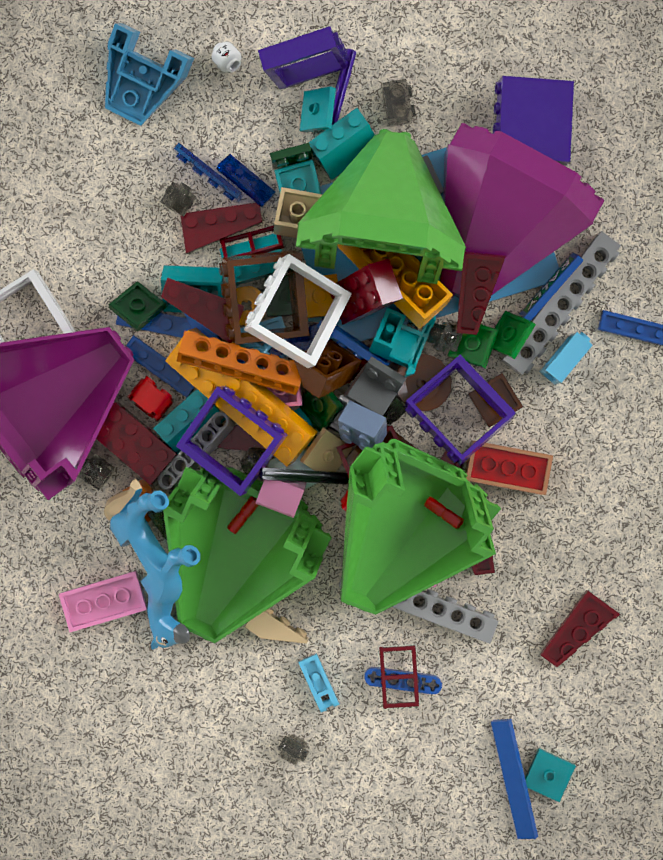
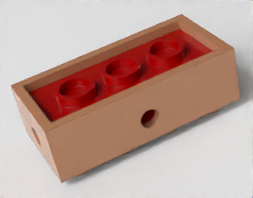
(509, 468)

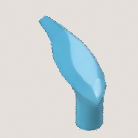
(263, 349)

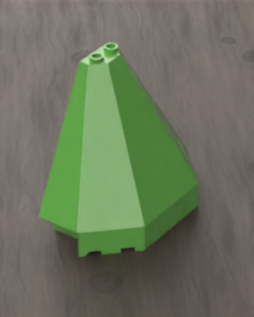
(385, 205)
(397, 543)
(239, 571)

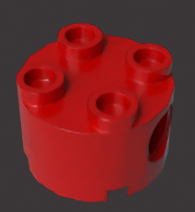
(150, 399)

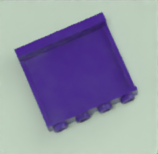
(536, 114)

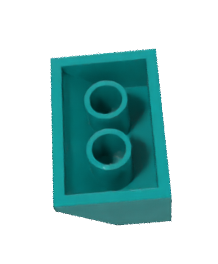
(342, 143)
(252, 272)
(202, 278)
(178, 421)

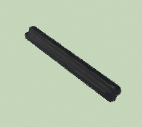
(303, 476)

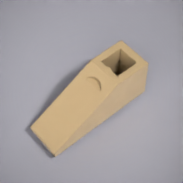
(274, 628)

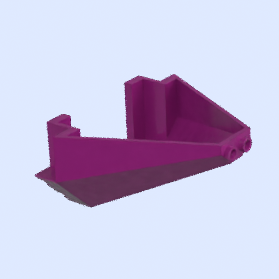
(511, 202)
(57, 400)

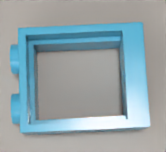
(566, 357)

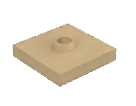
(323, 453)

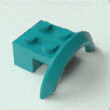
(398, 342)

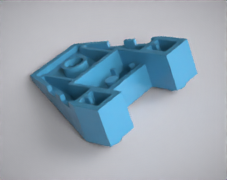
(136, 83)

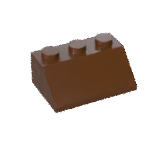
(332, 370)

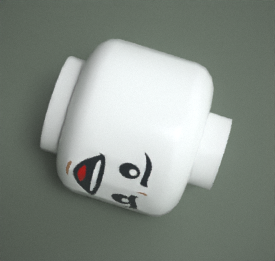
(226, 57)

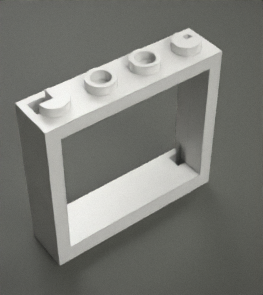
(34, 277)
(327, 326)

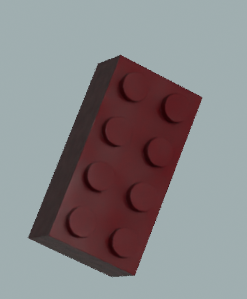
(371, 290)
(135, 443)

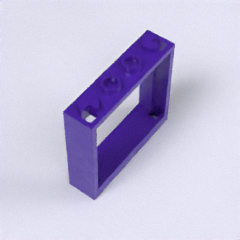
(300, 48)
(484, 390)
(213, 466)

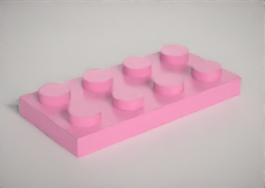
(103, 601)

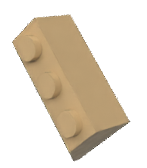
(291, 209)

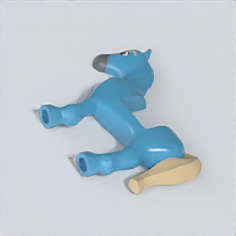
(163, 583)

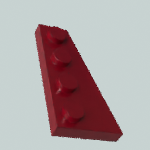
(212, 225)
(477, 285)
(580, 625)

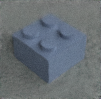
(361, 426)

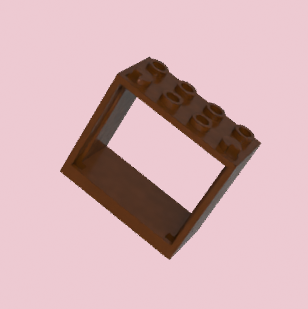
(297, 296)

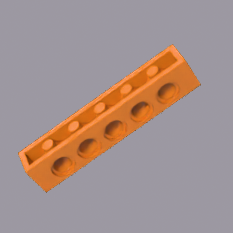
(231, 367)

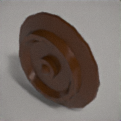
(426, 369)

